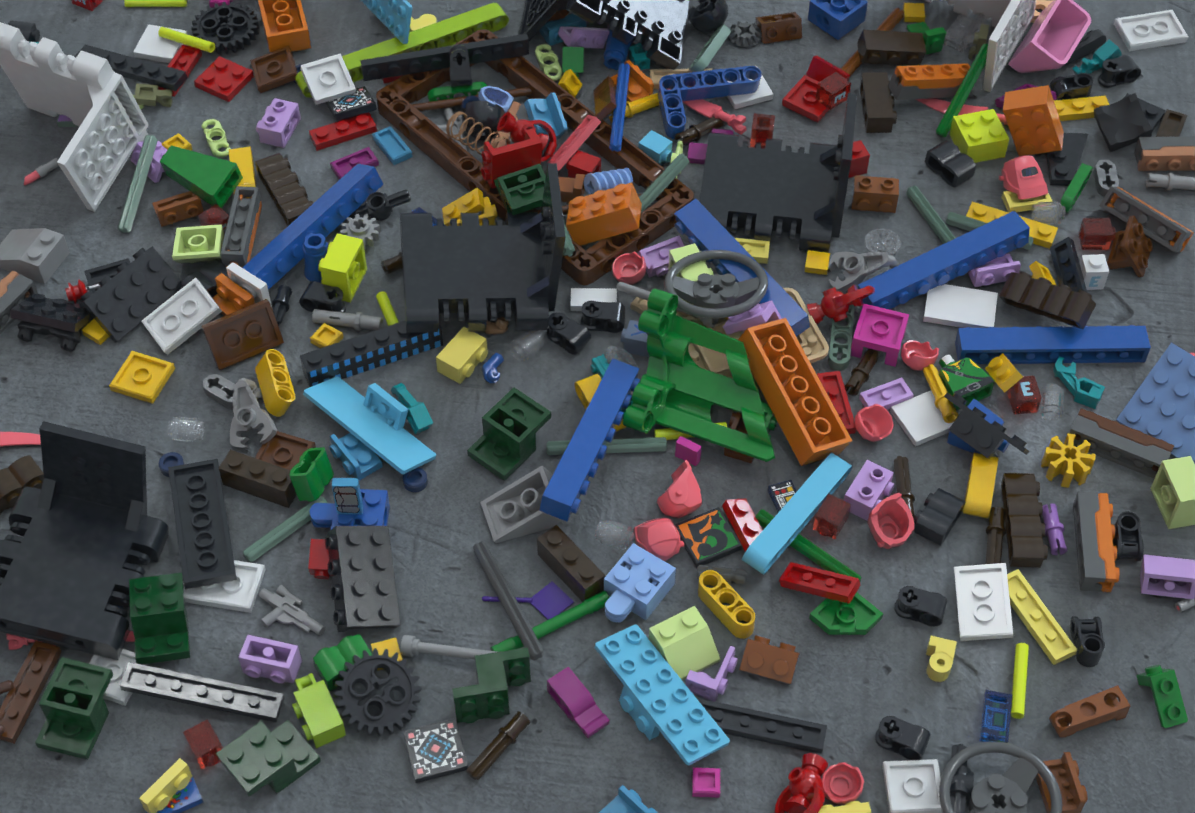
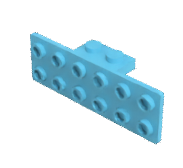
(394, 15)
(373, 420)
(659, 697)

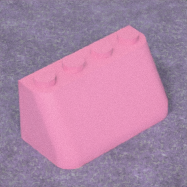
(1051, 37)

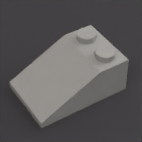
(33, 253)
(516, 507)

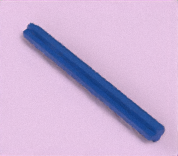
(619, 111)

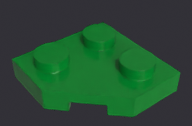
(846, 618)

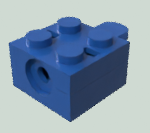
(837, 16)
(375, 512)

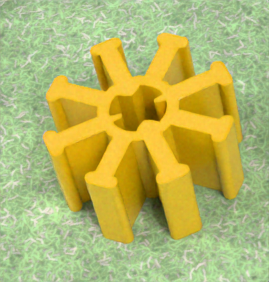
(1068, 460)

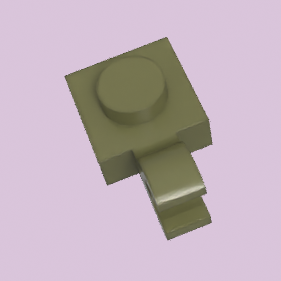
(979, 39)
(149, 94)

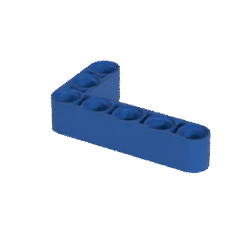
(701, 90)

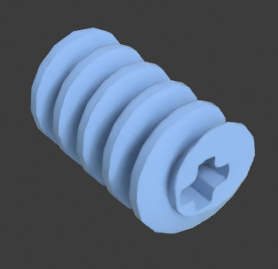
(606, 180)

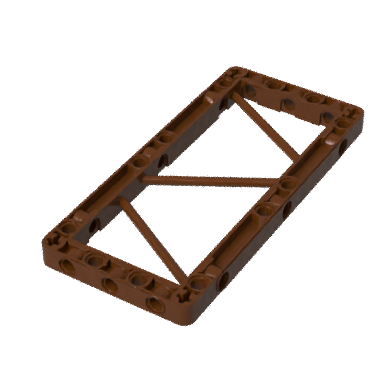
(583, 266)

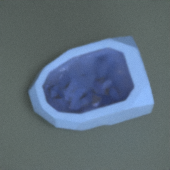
(496, 96)

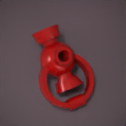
(517, 132)
(836, 304)
(804, 787)

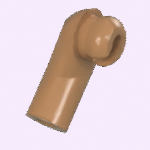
(497, 327)

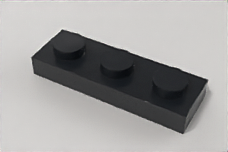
(1068, 265)

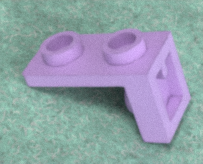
(707, 687)

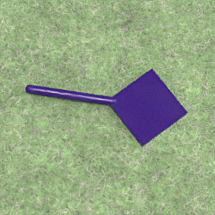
(548, 601)

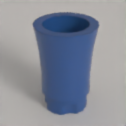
(615, 52)
(314, 250)

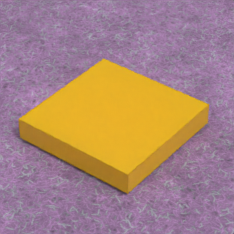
(142, 377)

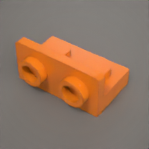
(638, 85)
(231, 296)

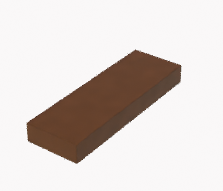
(604, 98)

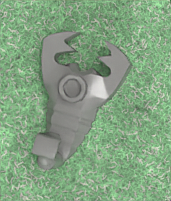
(858, 267)
(249, 414)

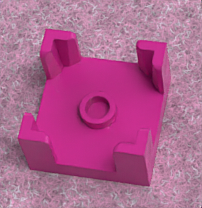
(881, 331)

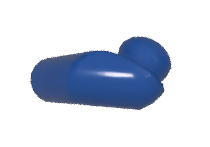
(490, 368)

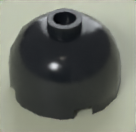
(708, 15)
(487, 115)

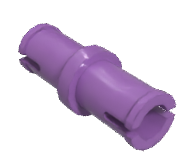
(1054, 529)

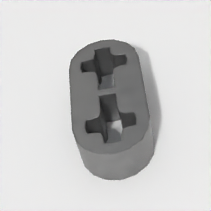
(1102, 178)
(219, 395)

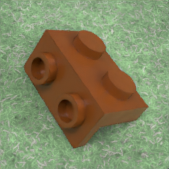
(875, 194)
(177, 208)
(770, 660)
(1066, 773)

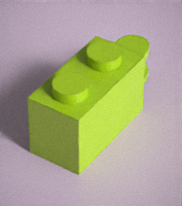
(318, 711)

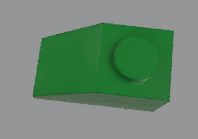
(573, 59)

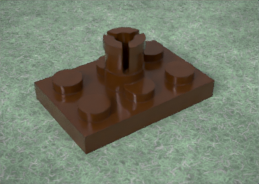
(242, 334)

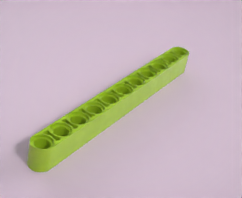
(436, 35)

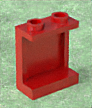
(511, 157)

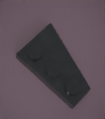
(1064, 163)

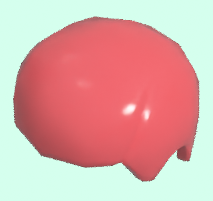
(629, 268)
(918, 355)
(874, 423)
(842, 783)

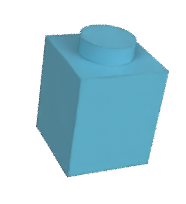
(656, 147)

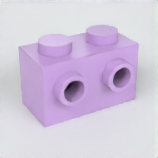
(278, 122)
(869, 489)
(1168, 576)
(270, 659)

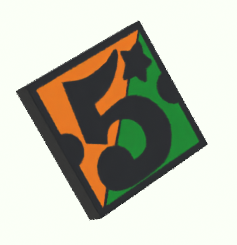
(708, 537)

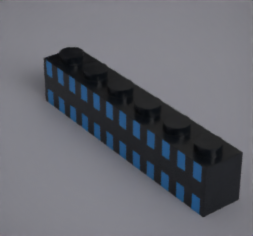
(366, 352)

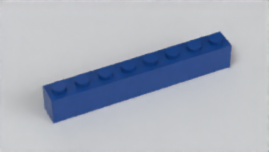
(320, 217)
(709, 234)
(947, 261)
(1046, 344)
(589, 441)

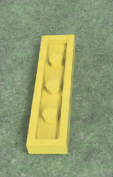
(1038, 619)

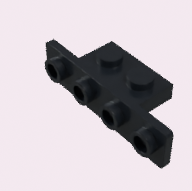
(978, 432)

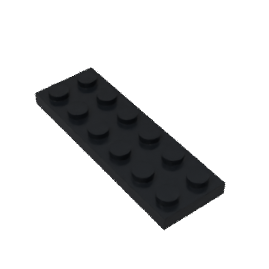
(201, 524)

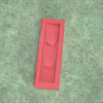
(574, 141)

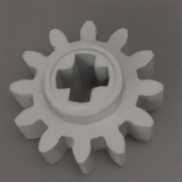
(362, 228)

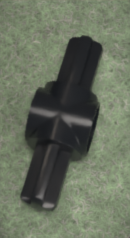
(384, 202)
(961, 784)

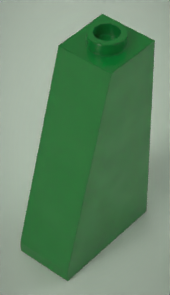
(202, 174)

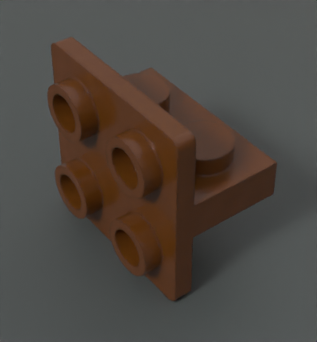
(1130, 248)

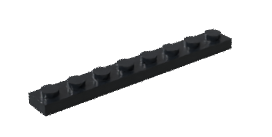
(439, 57)

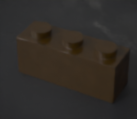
(891, 47)
(877, 102)
(257, 478)
(570, 563)

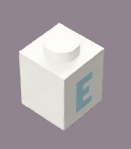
(1094, 271)

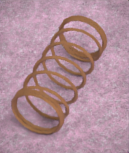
(461, 131)

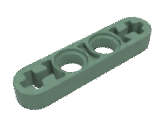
(710, 49)
(844, 332)

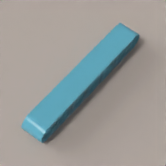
(796, 513)

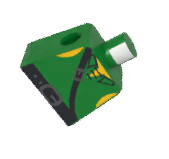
(965, 379)

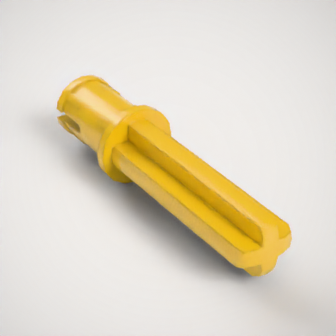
(639, 105)
(938, 389)

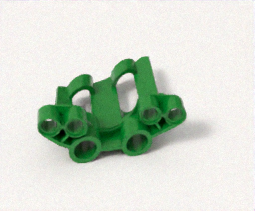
(682, 393)

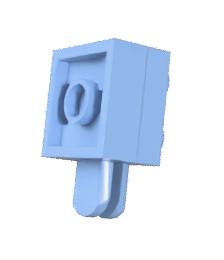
(637, 584)

